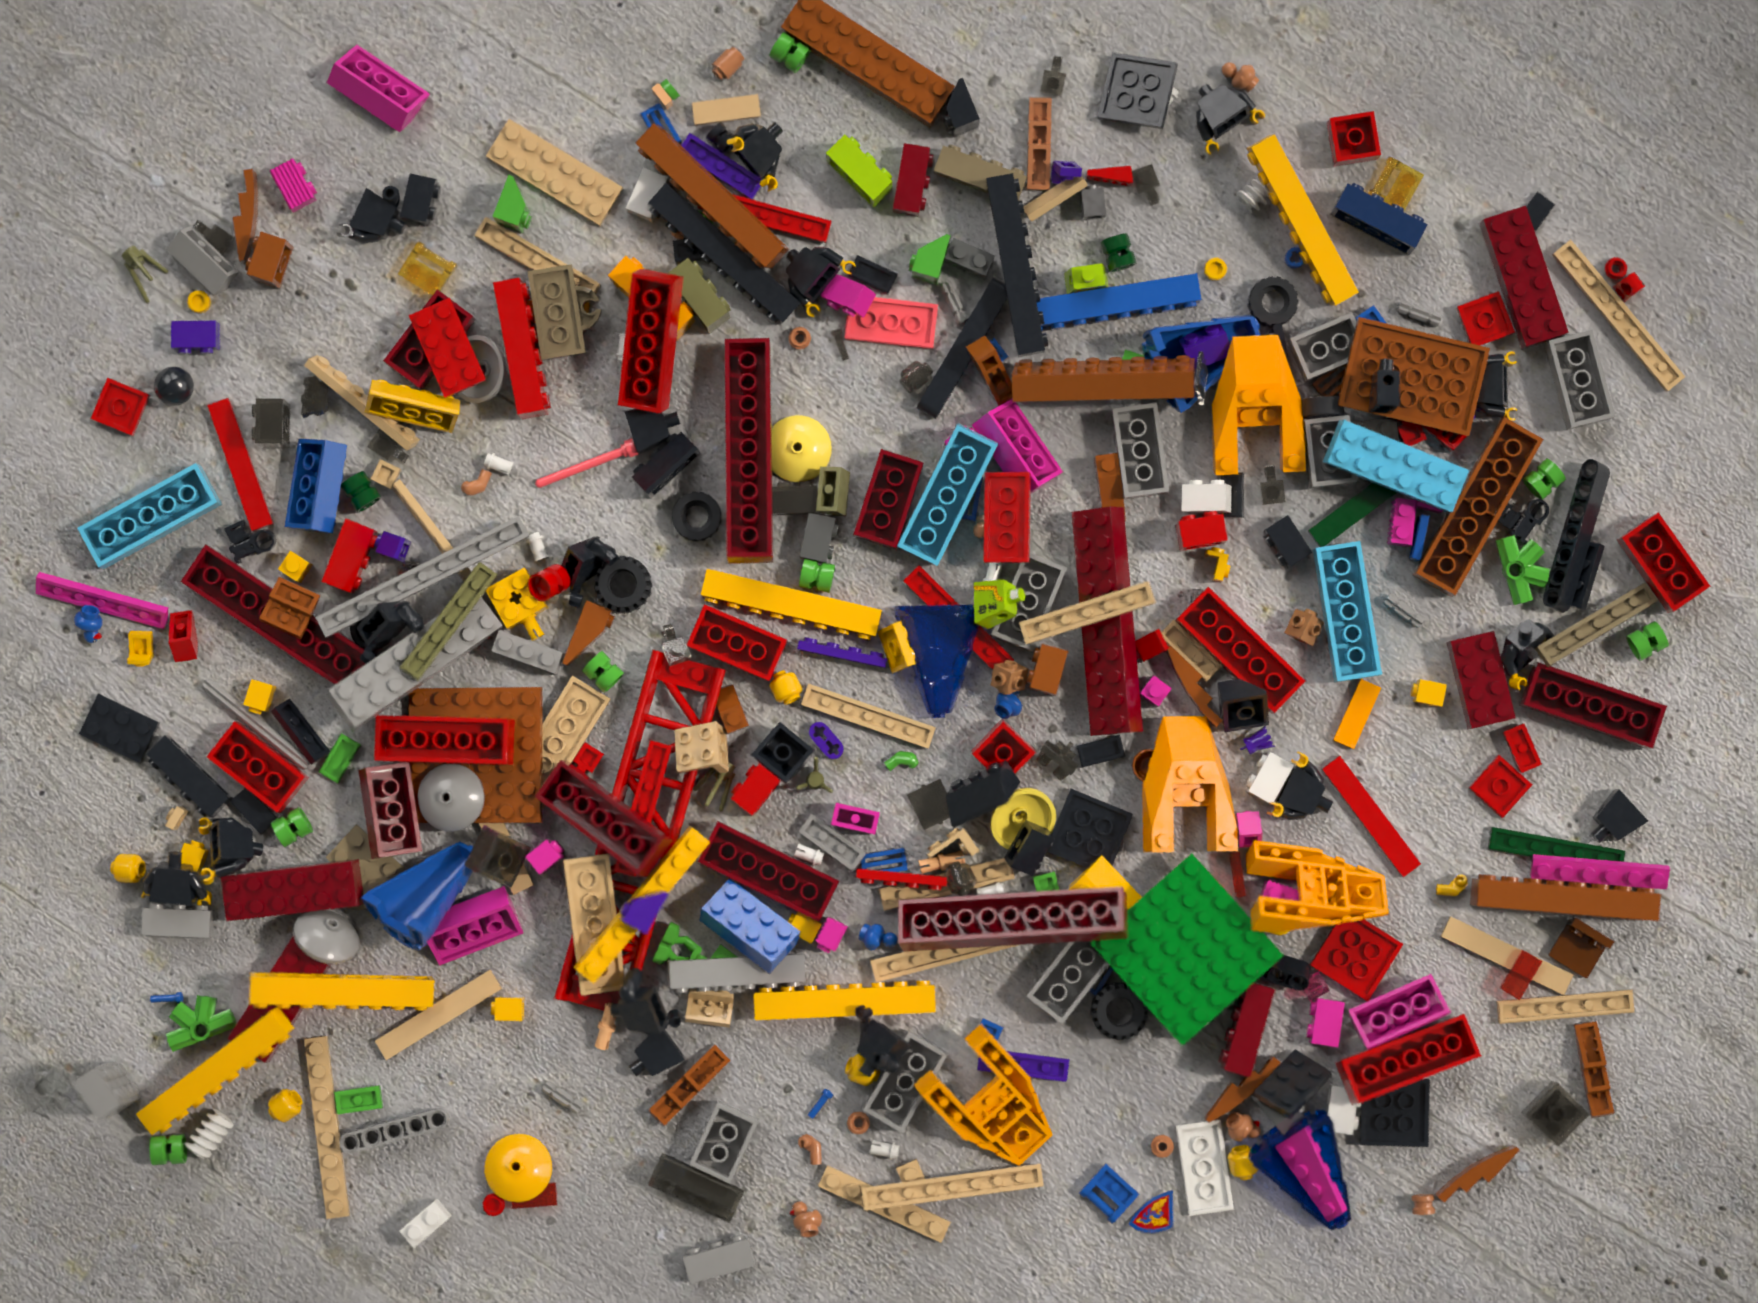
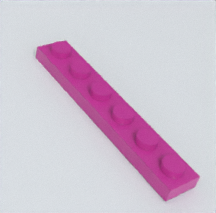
(104, 600)
(1600, 871)

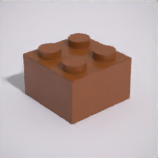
(269, 259)
(1047, 670)

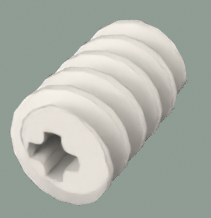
(1253, 195)
(210, 1134)

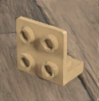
(701, 748)
(965, 844)

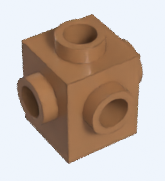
(1304, 626)
(1009, 677)

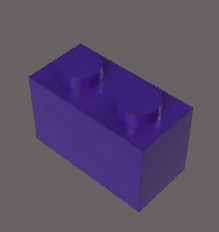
(195, 336)
(1210, 341)

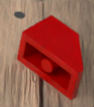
(183, 636)
(1150, 645)

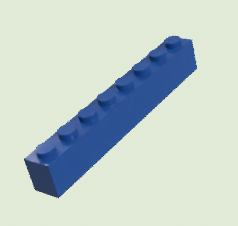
(1120, 301)

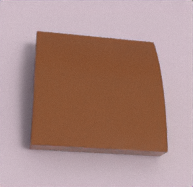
(289, 608)

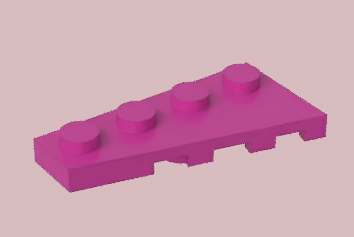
(1307, 1165)

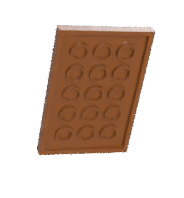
(1436, 375)

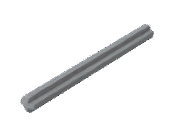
(256, 723)

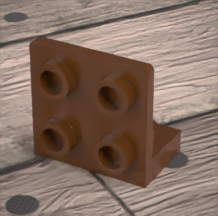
(1579, 947)

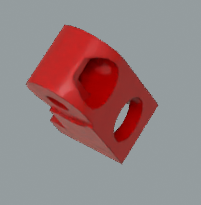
(1629, 287)

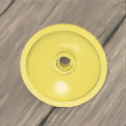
(815, 451)
(1034, 807)

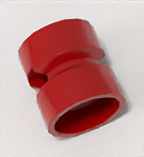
(548, 582)

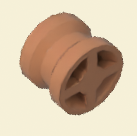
(1423, 1204)

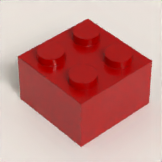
(1353, 138)
(1201, 531)
(1003, 744)
(755, 789)

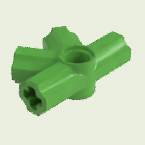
(1528, 573)
(190, 1019)

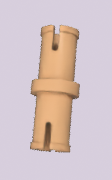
(940, 861)
(606, 1028)

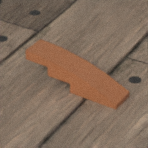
(1039, 143)

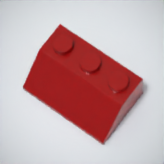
(350, 556)

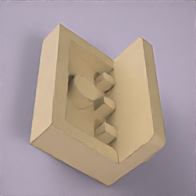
(710, 1007)

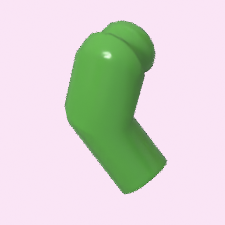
(902, 757)

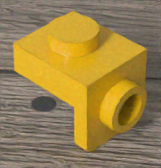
(1221, 569)
(140, 648)

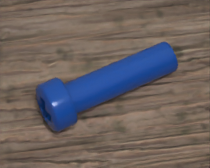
(178, 997)
(820, 1103)

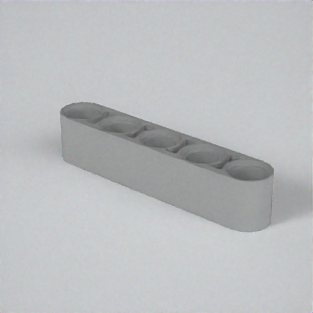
(384, 1134)

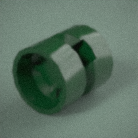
(1115, 245)
(361, 493)

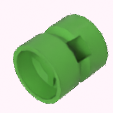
(782, 52)
(1549, 473)
(816, 575)
(1641, 646)
(608, 677)
(286, 832)
(160, 1149)

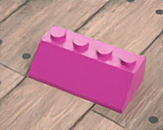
(377, 88)
(1018, 444)
(475, 926)
(1398, 1012)

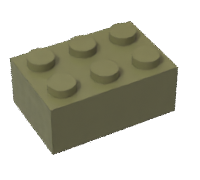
(702, 296)

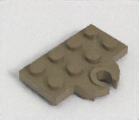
(560, 311)
(373, 871)

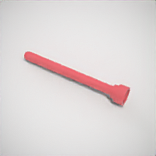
(626, 449)

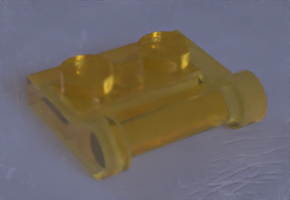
(1404, 185)
(424, 276)

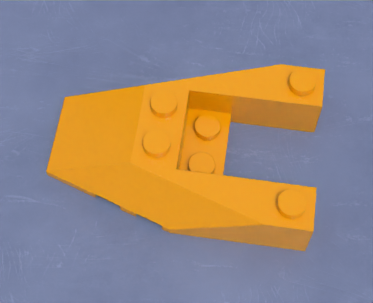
(1257, 391)
(1186, 774)
(1326, 886)
(1002, 1114)

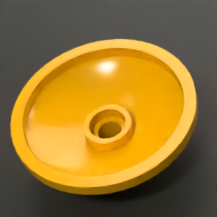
(533, 1173)

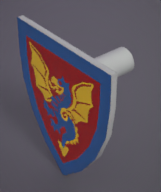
(1155, 1215)

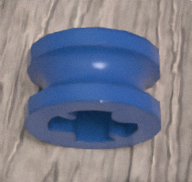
(1289, 254)

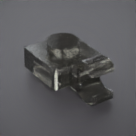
(1053, 80)
(1145, 181)
(216, 236)
(386, 446)
(1272, 490)
(674, 649)

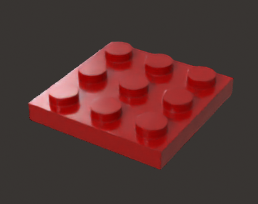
(1357, 956)

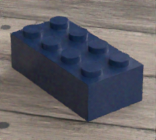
(1379, 219)

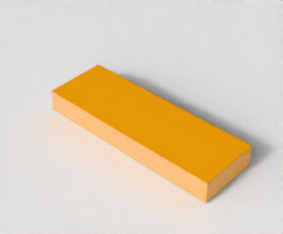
(1357, 713)

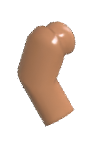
(477, 486)
(813, 1146)

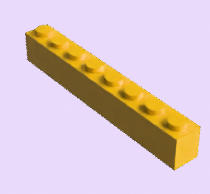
(1302, 220)
(791, 603)
(663, 878)
(341, 989)
(843, 1001)
(214, 1071)

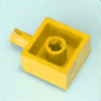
(511, 612)

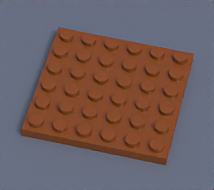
(507, 788)

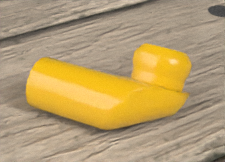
(1457, 885)

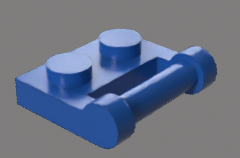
(1114, 1187)

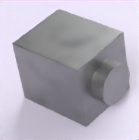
(1093, 203)

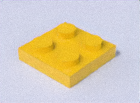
(896, 647)

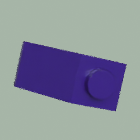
(392, 546)
(643, 910)

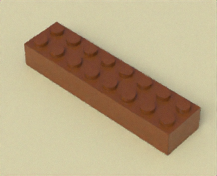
(869, 60)
(709, 193)
(1103, 379)
(1478, 507)
(1569, 899)

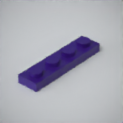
(723, 167)
(852, 654)
(1036, 1066)

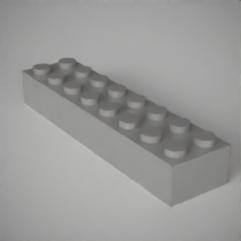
(383, 683)

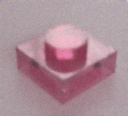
(1317, 987)

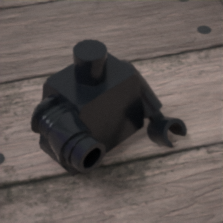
(375, 217)
(583, 562)
(385, 623)
(642, 1006)
(878, 1044)

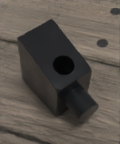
(1385, 397)
(650, 428)
(1617, 818)
(656, 1054)

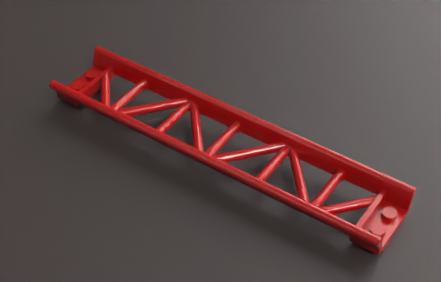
(690, 676)

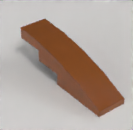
(246, 223)
(1188, 678)
(1594, 1069)
(689, 1085)
(1235, 1095)
(1486, 1168)

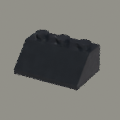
(665, 464)
(981, 792)

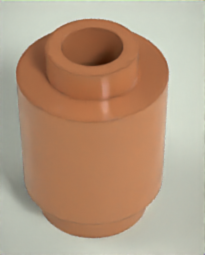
(727, 63)

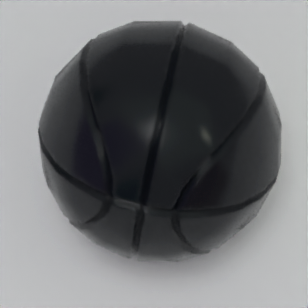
(173, 386)

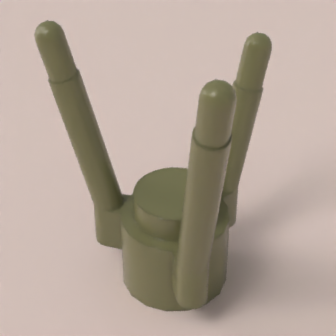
(135, 259)
(720, 777)
(815, 779)

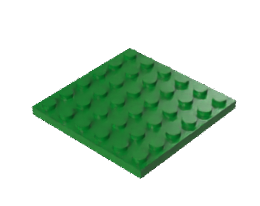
(1188, 950)

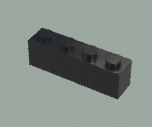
(188, 776)

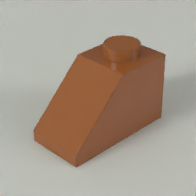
(731, 710)

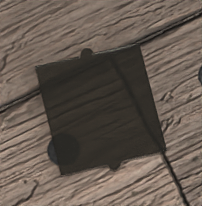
(1200, 378)
(930, 804)

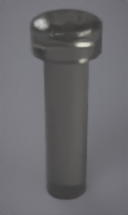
(841, 346)

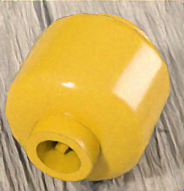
(785, 687)
(128, 868)
(856, 1076)
(285, 1105)
(1240, 1164)

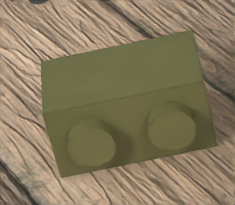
(833, 491)

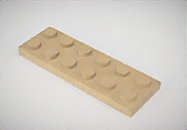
(554, 172)
(570, 724)
(591, 911)

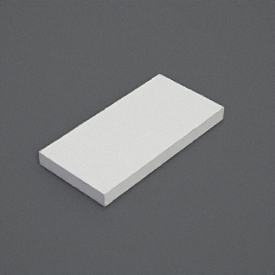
(1204, 1167)

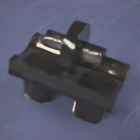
(314, 397)
(1061, 756)

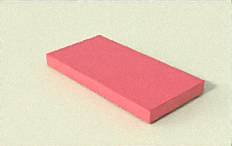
(895, 323)

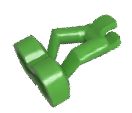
(670, 938)

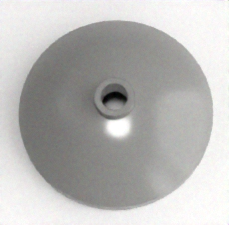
(491, 357)
(465, 797)
(326, 936)

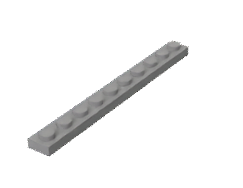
(423, 576)

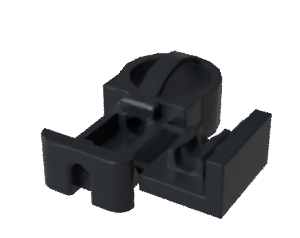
(1523, 524)
(244, 541)

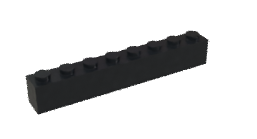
(723, 253)
(1015, 265)

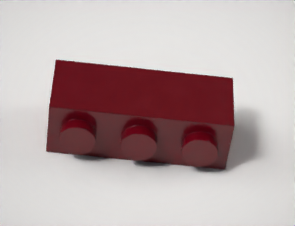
(912, 180)

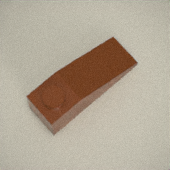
(991, 369)
(1109, 480)
(591, 625)

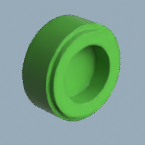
(670, 90)

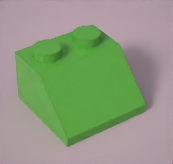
(512, 208)
(930, 260)

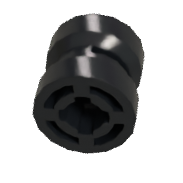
(719, 136)

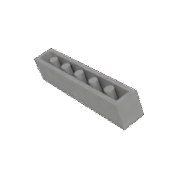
(732, 971)

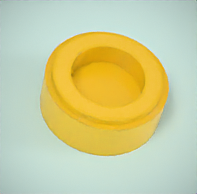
(1215, 269)
(199, 301)

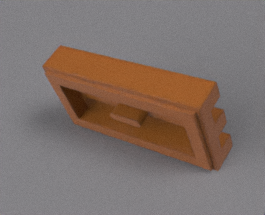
(1321, 391)

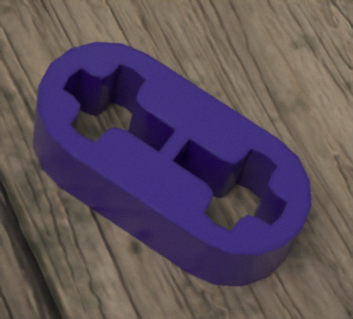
(830, 737)

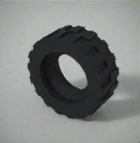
(1273, 284)
(696, 499)

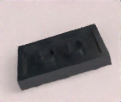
(119, 728)
(1292, 1084)

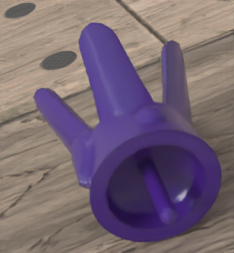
(1258, 741)

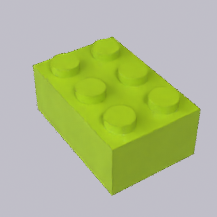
(859, 170)

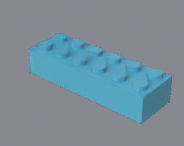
(1395, 466)
(947, 494)
(149, 516)
(1347, 611)

